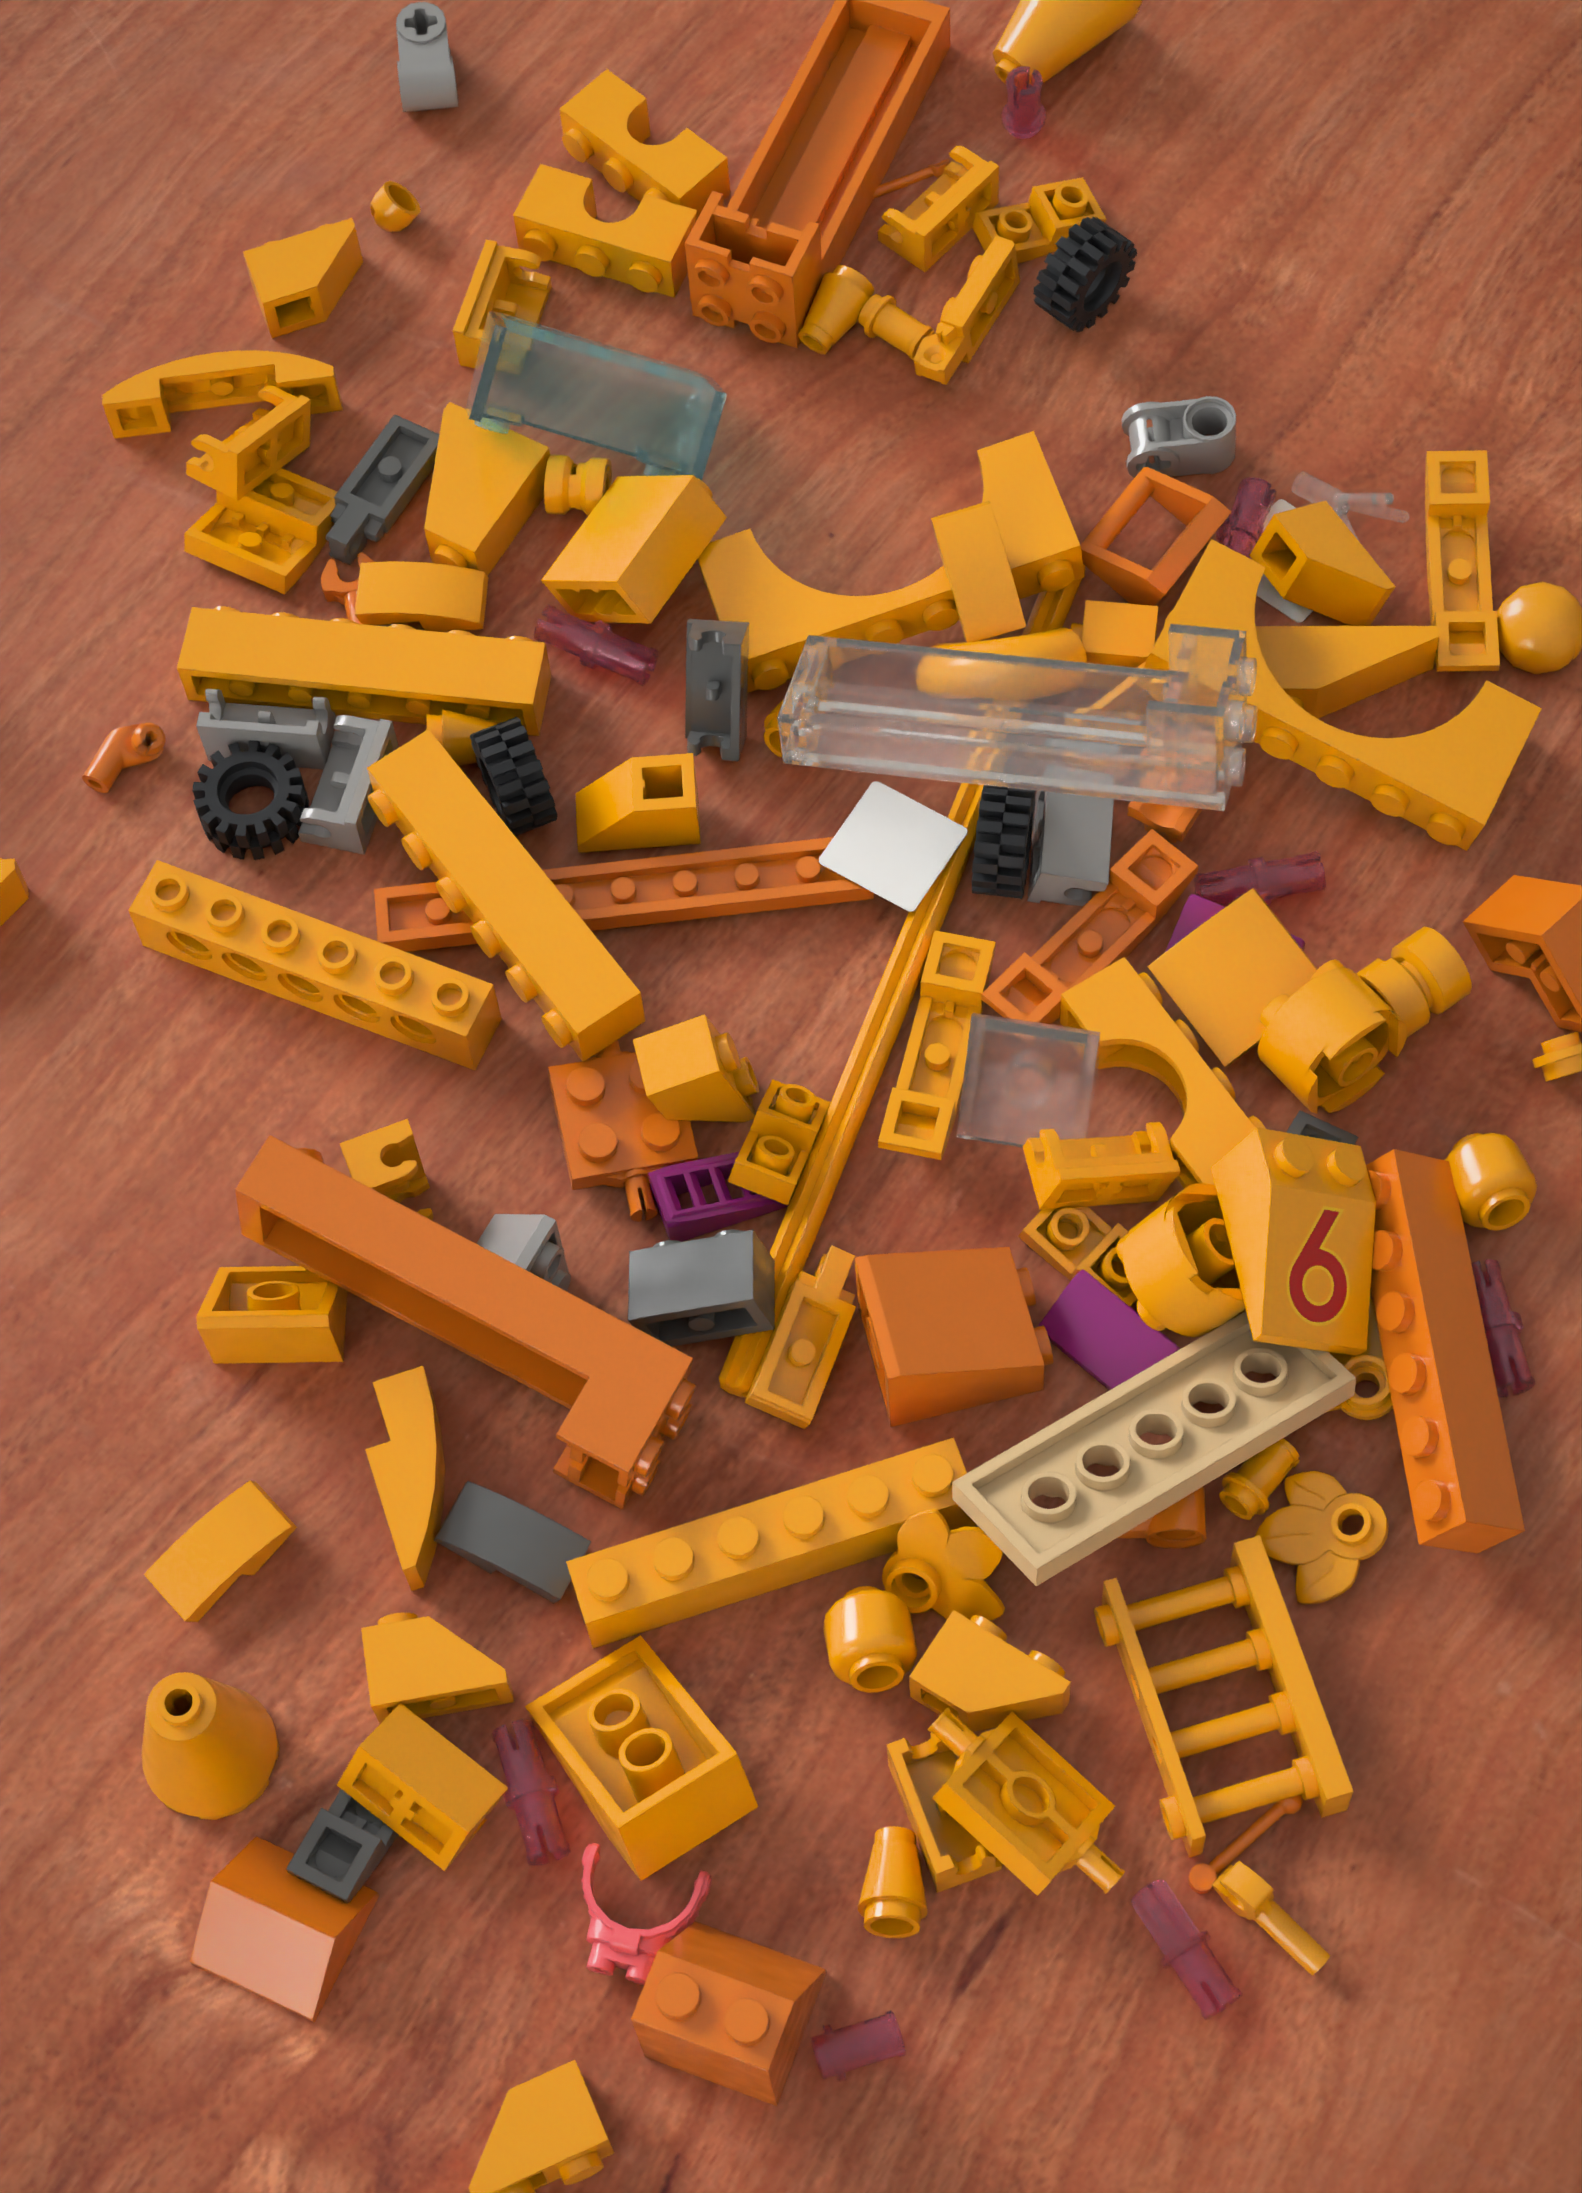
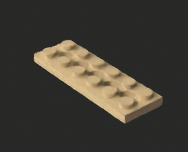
(1150, 1476)

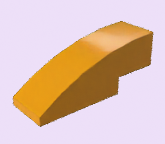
(410, 1470)

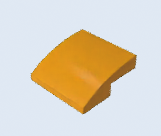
(268, 532)
(1231, 972)

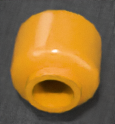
(1491, 1180)
(870, 1639)

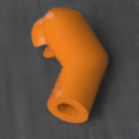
(121, 750)

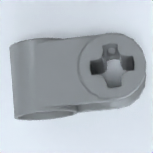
(425, 59)
(1179, 437)

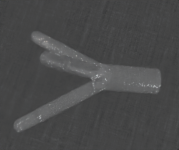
(1341, 502)

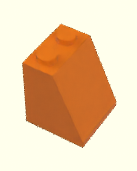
(949, 1330)
(726, 2010)

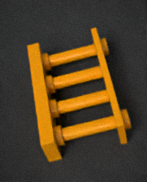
(1269, 1646)

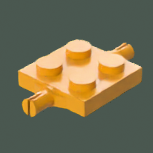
(1024, 1802)

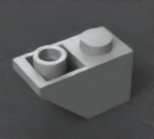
(530, 1243)

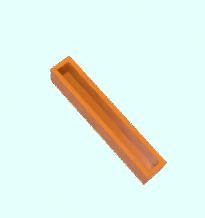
(1438, 1359)

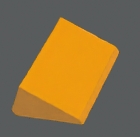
(272, 1316)

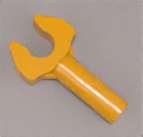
(1253, 1899)

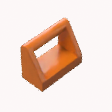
(1194, 508)

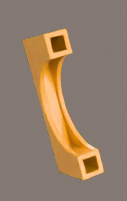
(784, 612)
(1432, 779)

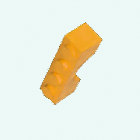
(1144, 1037)

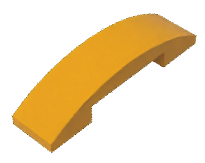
(214, 380)
(1460, 560)
(933, 1066)

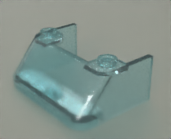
(594, 395)

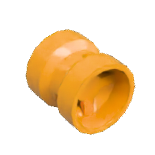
(575, 485)

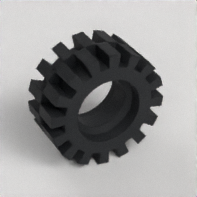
(1085, 274)
(245, 771)
(514, 776)
(1003, 841)

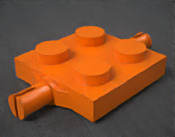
(614, 1129)

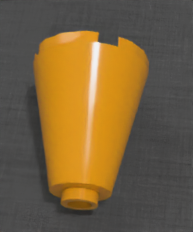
(1057, 32)
(206, 1746)

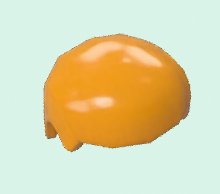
(1540, 627)

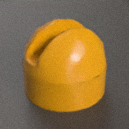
(394, 207)

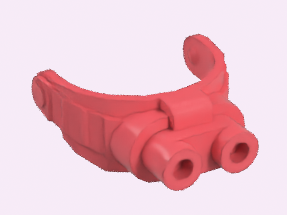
(628, 1947)

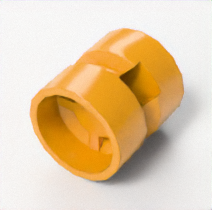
(1419, 978)

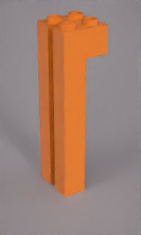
(815, 167)
(612, 1376)

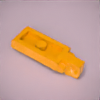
(971, 314)
(805, 1342)

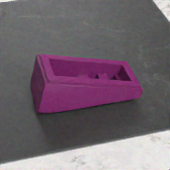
(703, 1217)

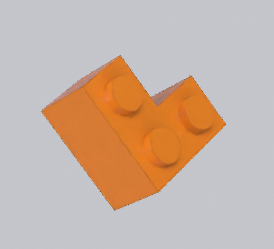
(1536, 934)

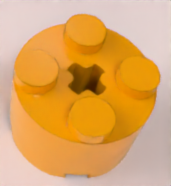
(1329, 1038)
(1183, 1264)

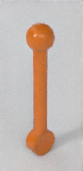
(933, 170)
(1204, 1875)

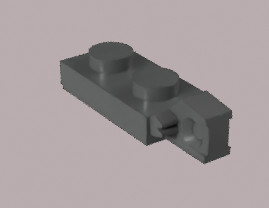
(381, 487)

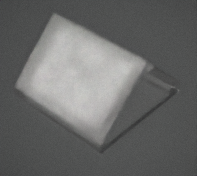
(1027, 1080)

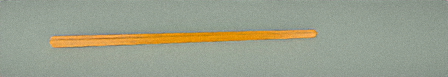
(870, 1054)

